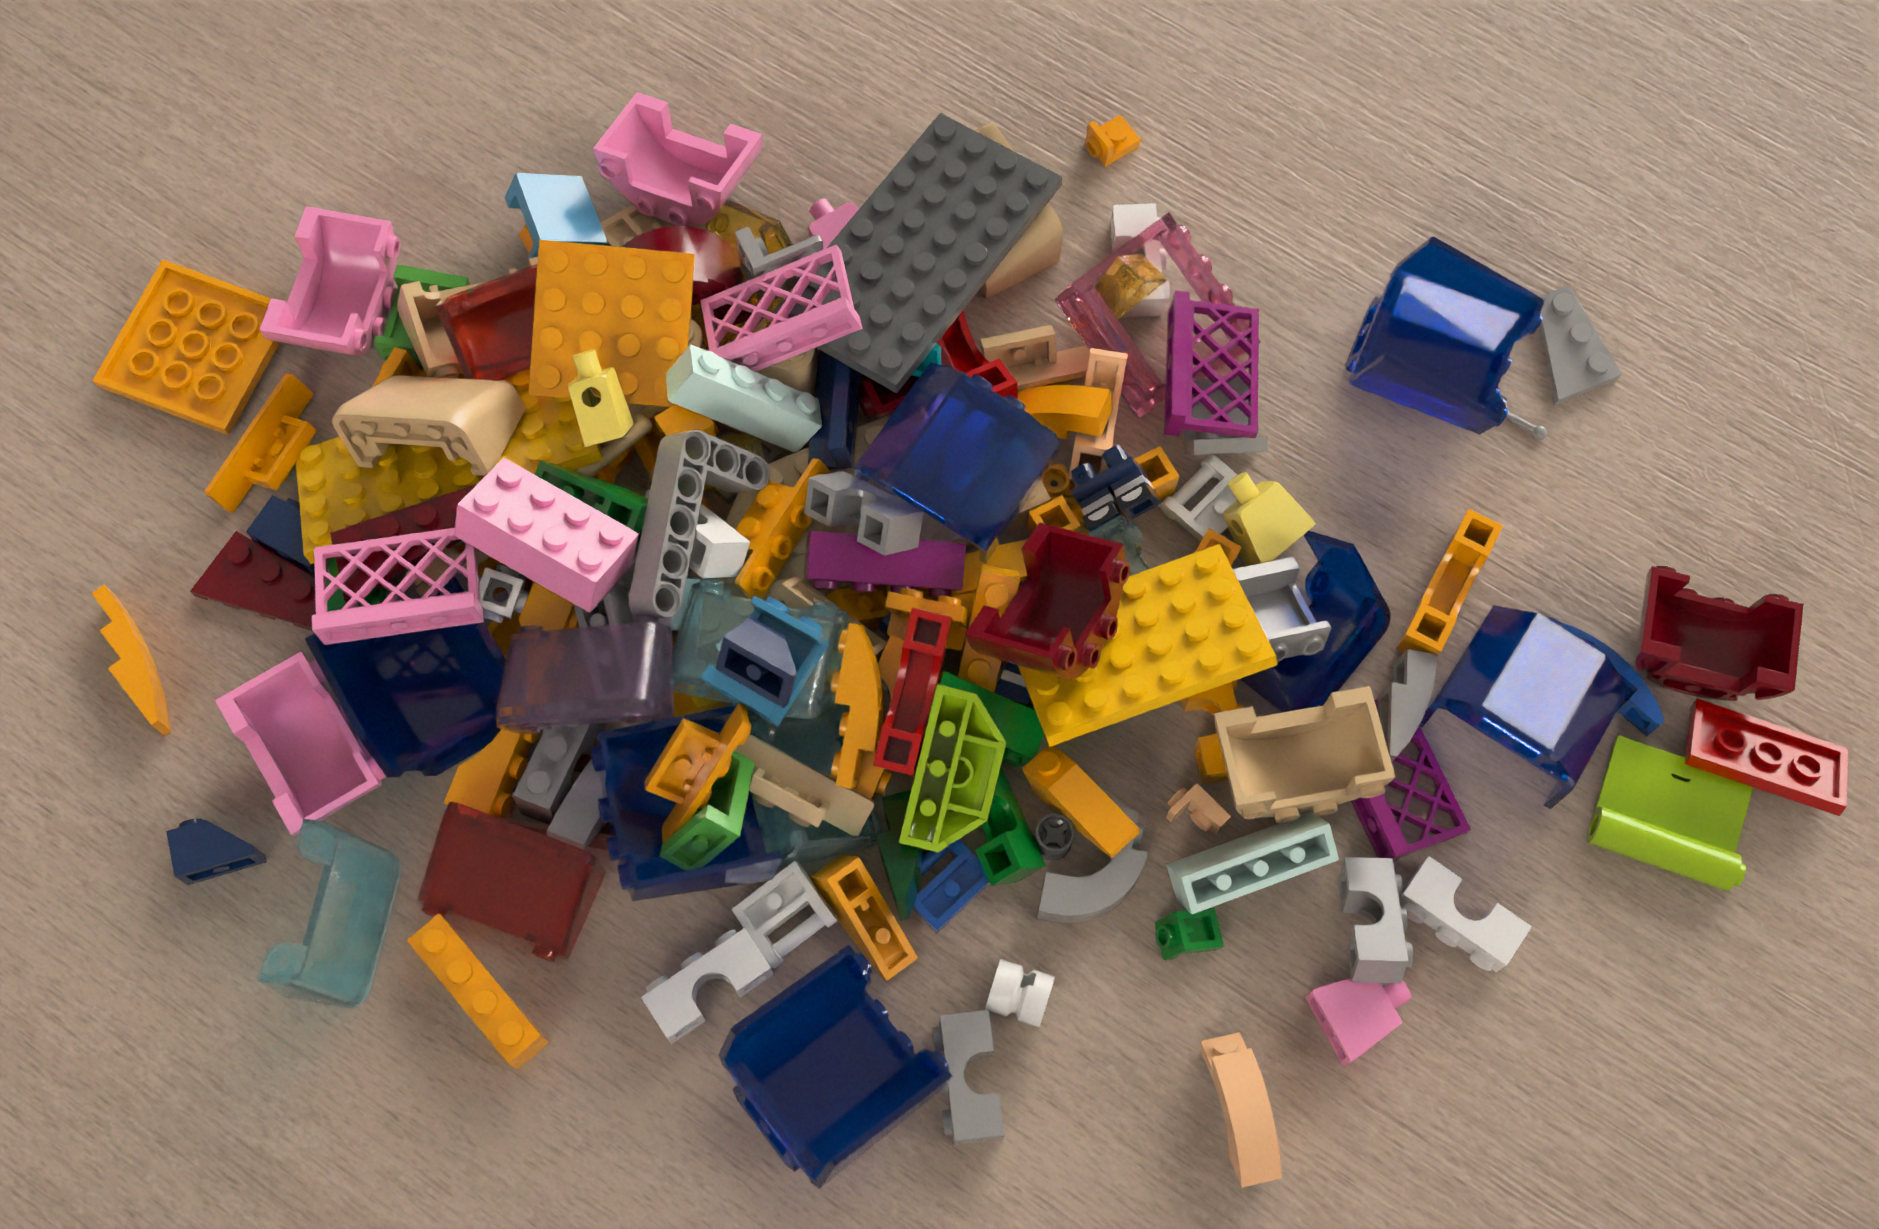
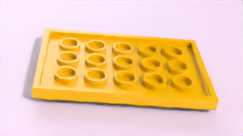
(1175, 637)

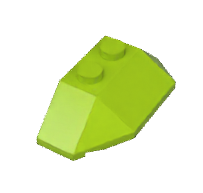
(953, 772)

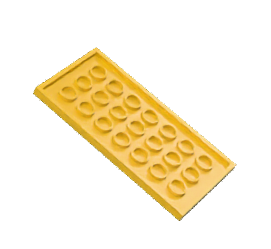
(342, 494)

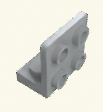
(756, 260)
(1212, 443)

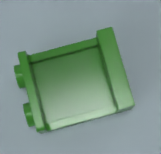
(394, 332)
(715, 824)

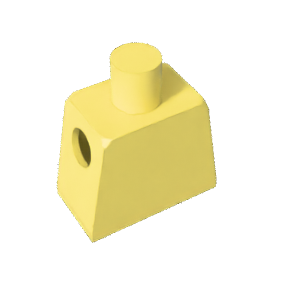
(597, 416)
(1264, 519)

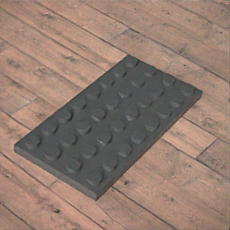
(929, 245)

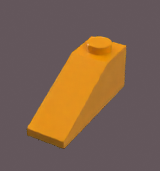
(1074, 794)
(864, 914)

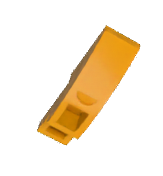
(861, 688)

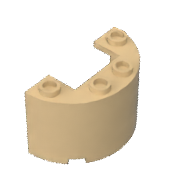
(1305, 756)

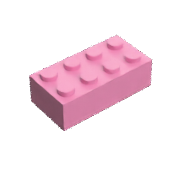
(546, 534)

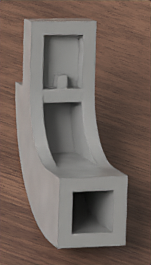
(1089, 897)

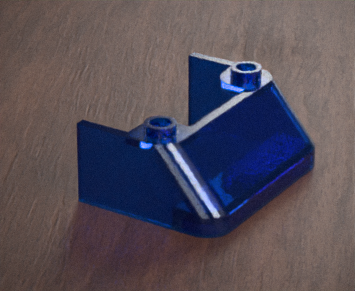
(1358, 617)

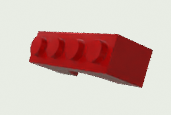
(969, 360)
(913, 691)

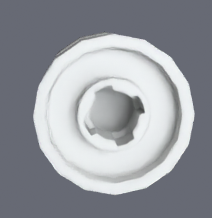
(1019, 993)

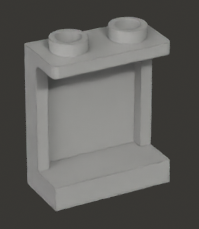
(1282, 608)

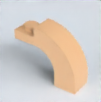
(1107, 372)
(1245, 1108)

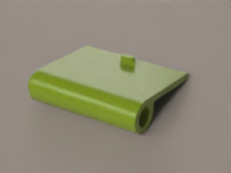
(1667, 822)

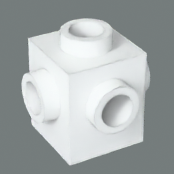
(501, 578)

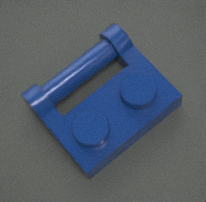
(951, 887)

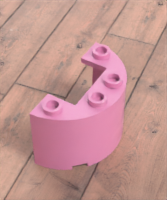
(669, 170)
(340, 286)
(300, 741)

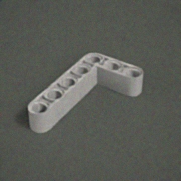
(672, 512)

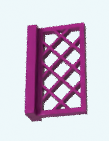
(1180, 368)
(1378, 815)

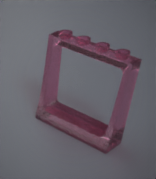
(1103, 331)

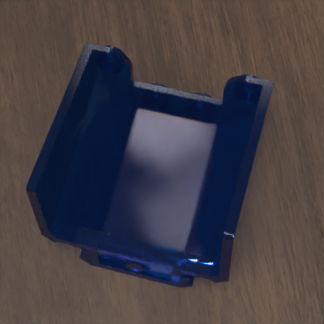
(1443, 337)
(961, 455)
(1534, 692)
(418, 694)
(638, 815)
(828, 1069)

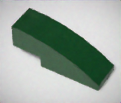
(900, 861)

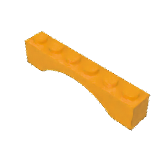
(490, 776)

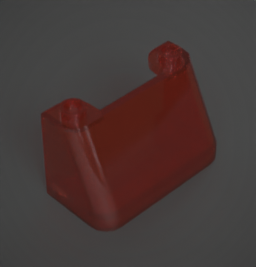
(492, 325)
(510, 880)

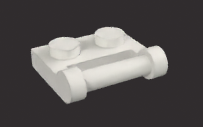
(1211, 508)
(776, 904)

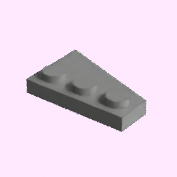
(1573, 348)

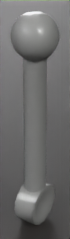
(1538, 432)

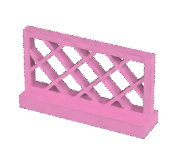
(783, 336)
(390, 616)

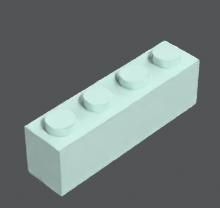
(743, 399)
(1252, 862)

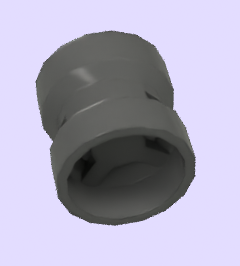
(1057, 830)

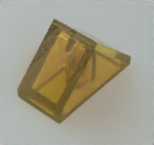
(1128, 282)

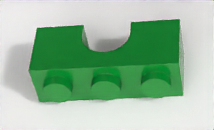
(1010, 846)

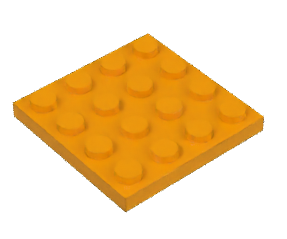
(611, 300)
(190, 348)

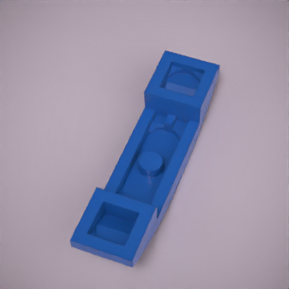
(1639, 705)

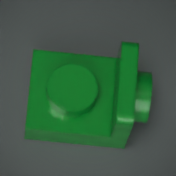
(1188, 933)

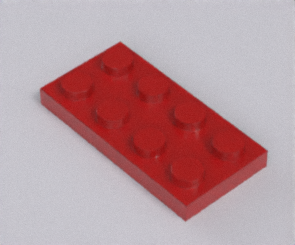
(1767, 757)

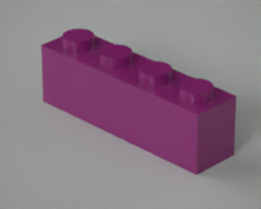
(843, 559)

